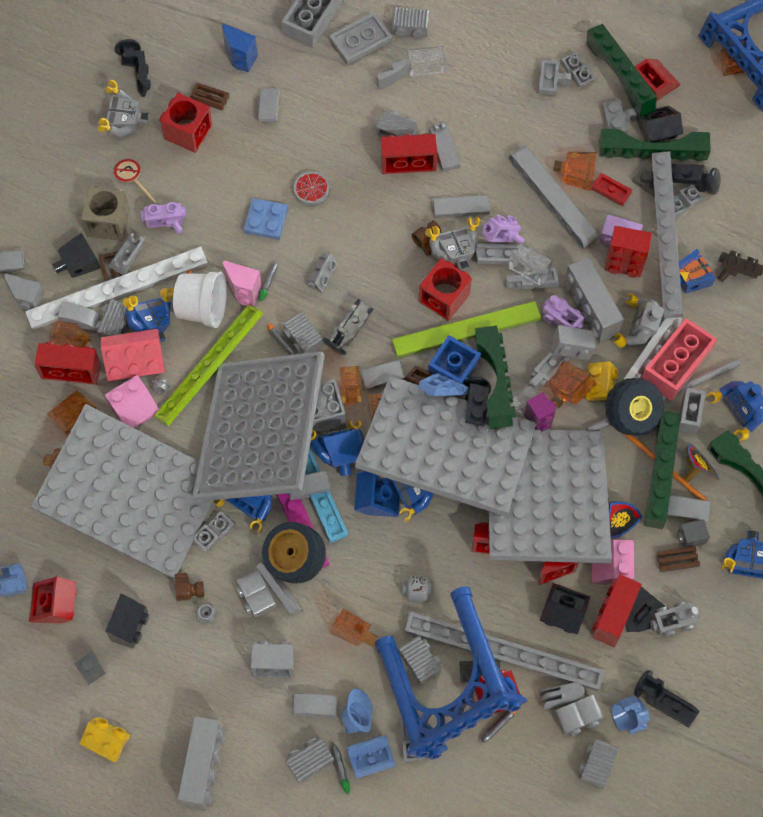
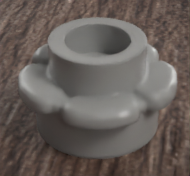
(160, 385)
(201, 613)

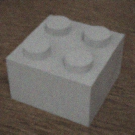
(273, 660)

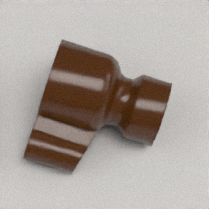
(420, 238)
(185, 589)

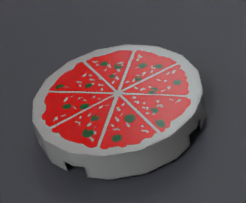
(311, 188)

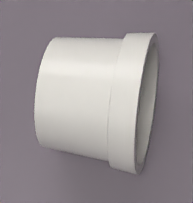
(200, 298)

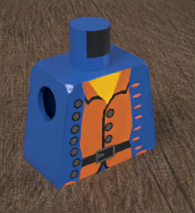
(695, 273)

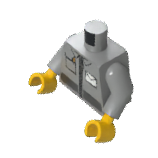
(123, 113)
(455, 245)
(645, 322)

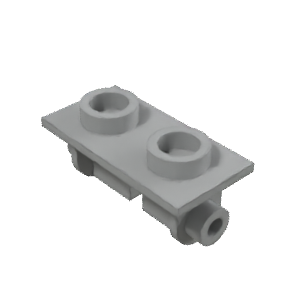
(326, 265)

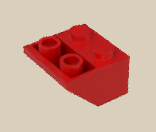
(657, 77)

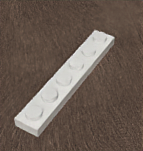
(656, 343)

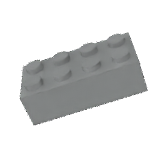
(309, 19)
(593, 300)
(200, 763)

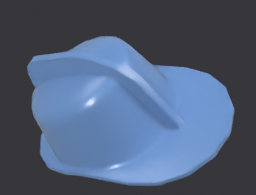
(357, 713)

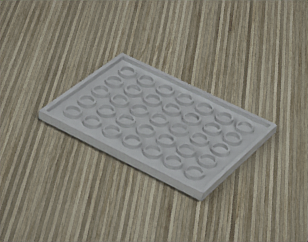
(259, 427)
(432, 448)
(124, 492)
(558, 503)

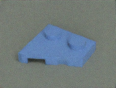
(442, 386)

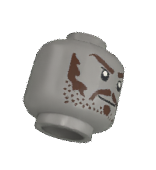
(417, 589)

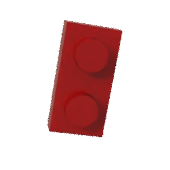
(611, 189)

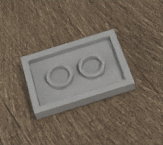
(360, 38)

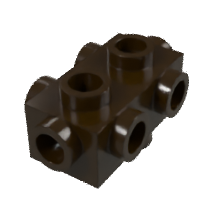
(735, 264)

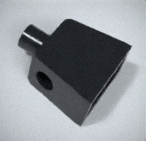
(76, 257)

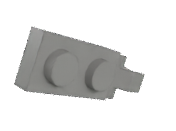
(522, 282)
(547, 368)

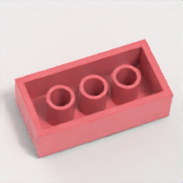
(679, 358)

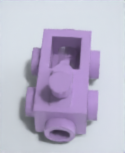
(164, 215)
(502, 230)
(560, 313)

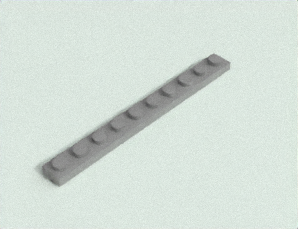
(667, 235)
(507, 652)

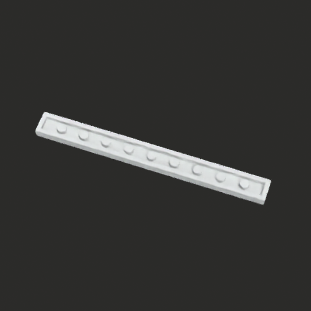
(120, 286)

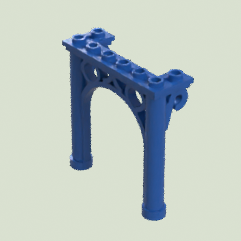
(744, 54)
(497, 691)

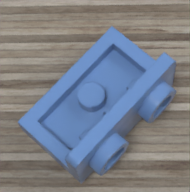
(370, 756)

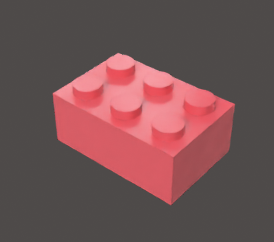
(132, 354)

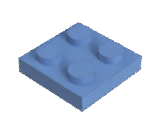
(266, 219)

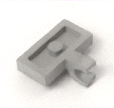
(550, 77)
(615, 116)

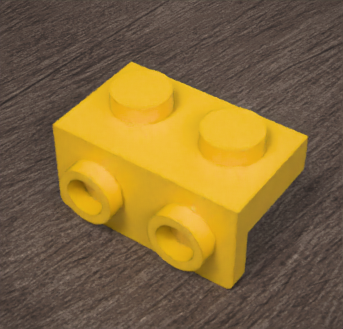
(605, 376)
(104, 739)

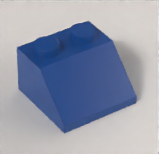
(240, 47)
(376, 495)

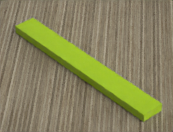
(465, 329)
(208, 365)

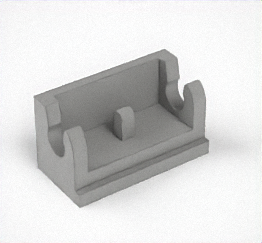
(127, 254)

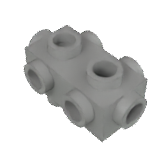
(682, 617)

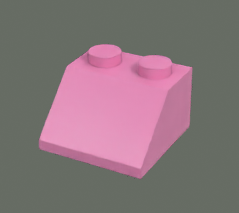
(243, 282)
(132, 402)
(621, 563)

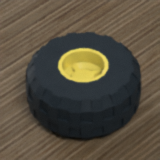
(634, 406)

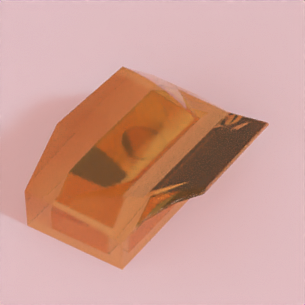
(68, 333)

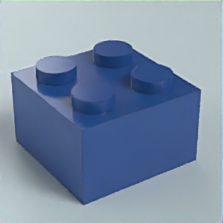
(455, 360)

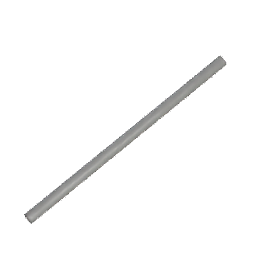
(691, 383)

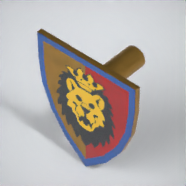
(698, 463)

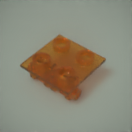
(69, 410)

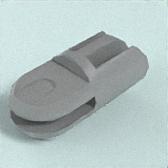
(561, 695)

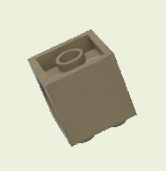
(108, 226)

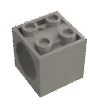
(329, 409)

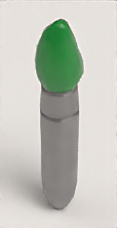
(267, 282)
(345, 784)

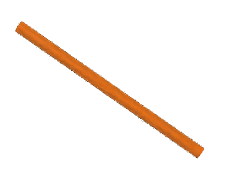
(675, 475)

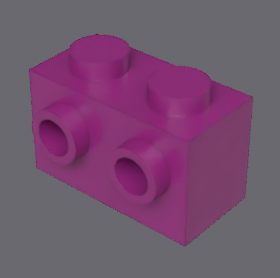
(540, 411)

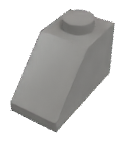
(26, 292)

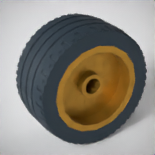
(293, 552)

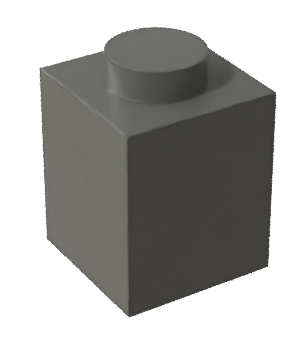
(693, 533)
(89, 668)

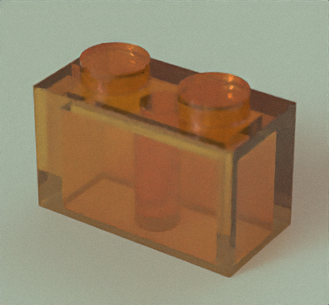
(350, 384)

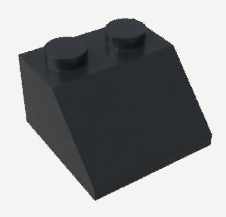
(660, 124)
(565, 609)
(127, 622)

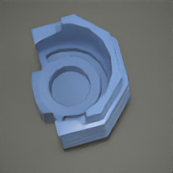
(12, 580)
(630, 715)

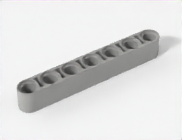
(553, 197)

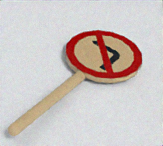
(128, 171)

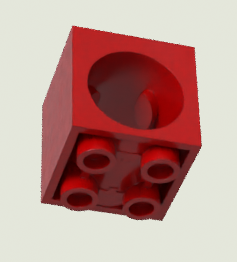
(189, 135)
(441, 303)

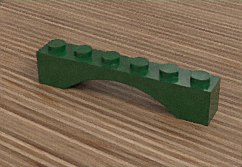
(638, 91)
(619, 144)
(498, 405)
(730, 453)
(663, 469)

